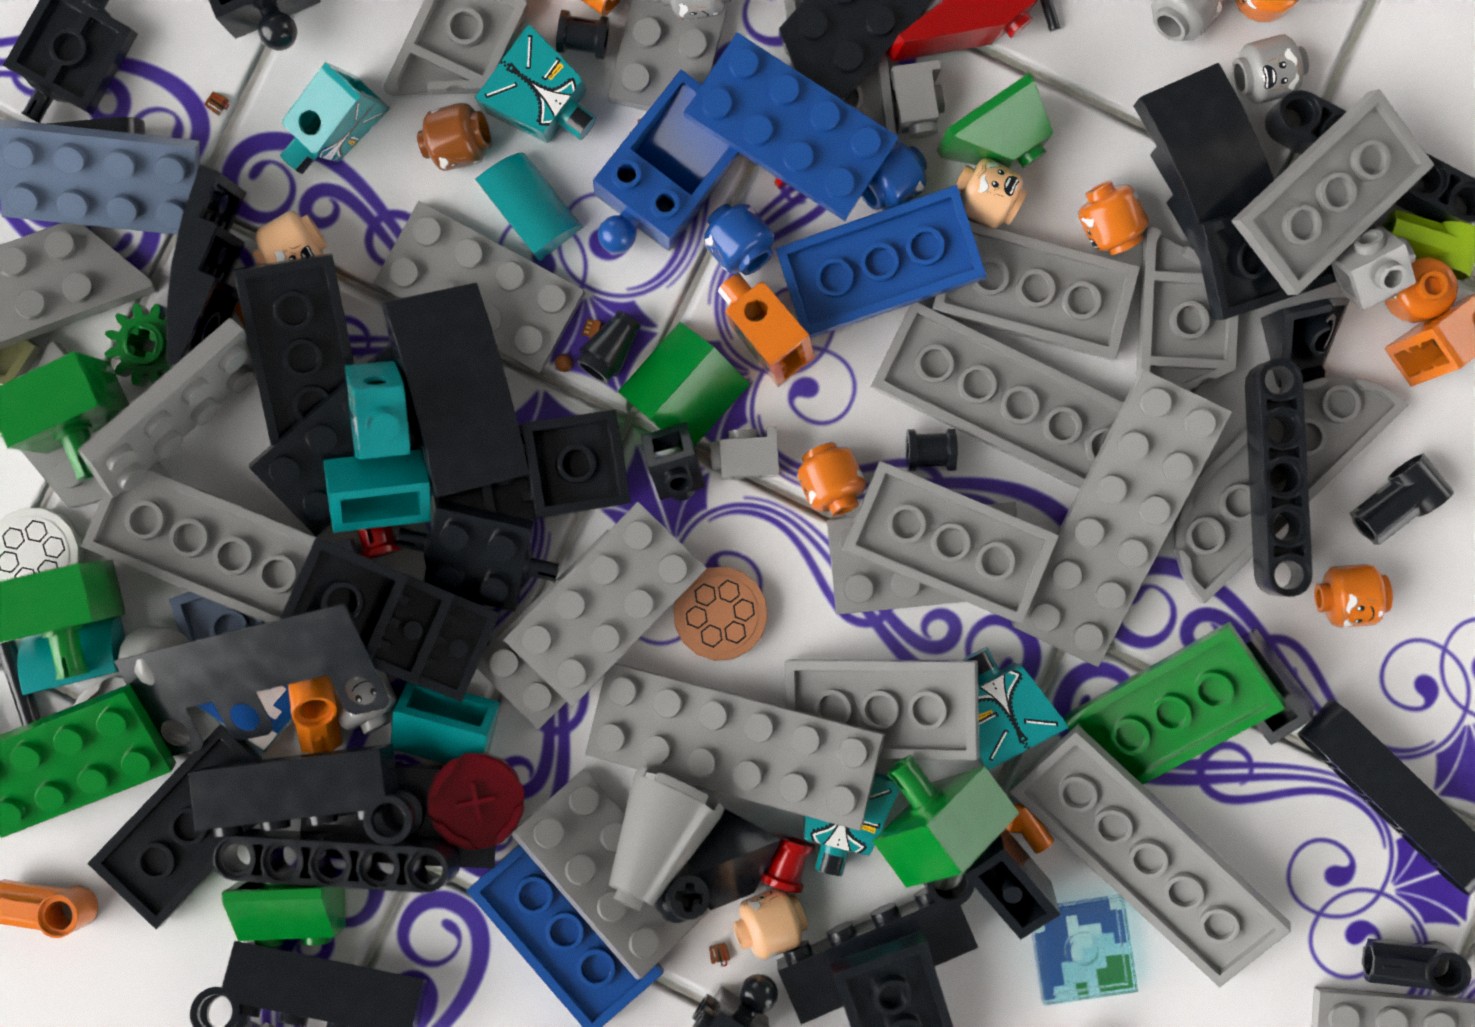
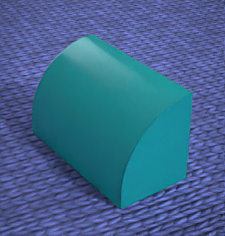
(529, 204)
(377, 491)
(100, 647)
(442, 727)

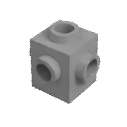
(1374, 268)

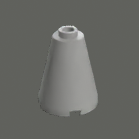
(658, 836)

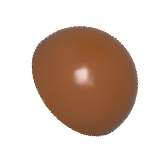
(564, 362)

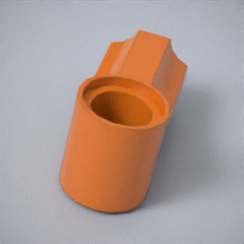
(315, 715)
(41, 907)

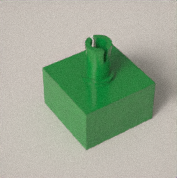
(60, 407)
(57, 607)
(943, 824)

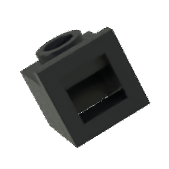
(677, 473)

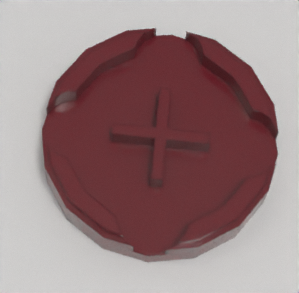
(476, 800)

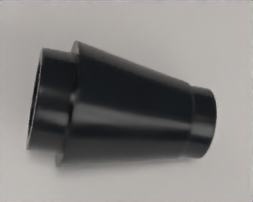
(609, 347)

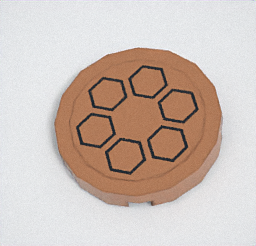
(721, 614)

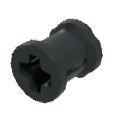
(582, 34)
(931, 450)
(690, 887)

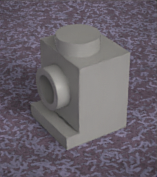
(917, 98)
(746, 454)

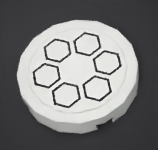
(37, 542)

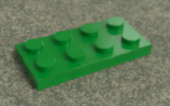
(1180, 705)
(78, 758)

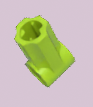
(1447, 241)

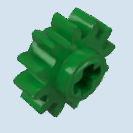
(131, 341)

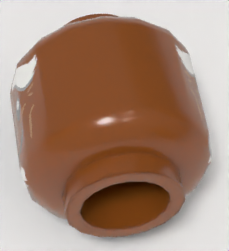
(454, 136)

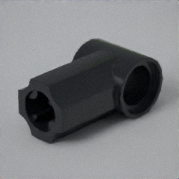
(1411, 492)
(1413, 965)

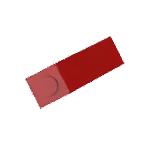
(961, 26)

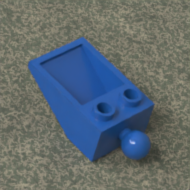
(667, 161)

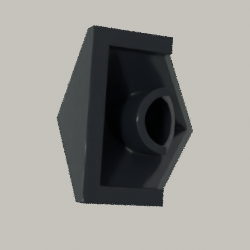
(1304, 334)
(733, 858)

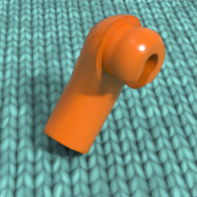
(1031, 829)

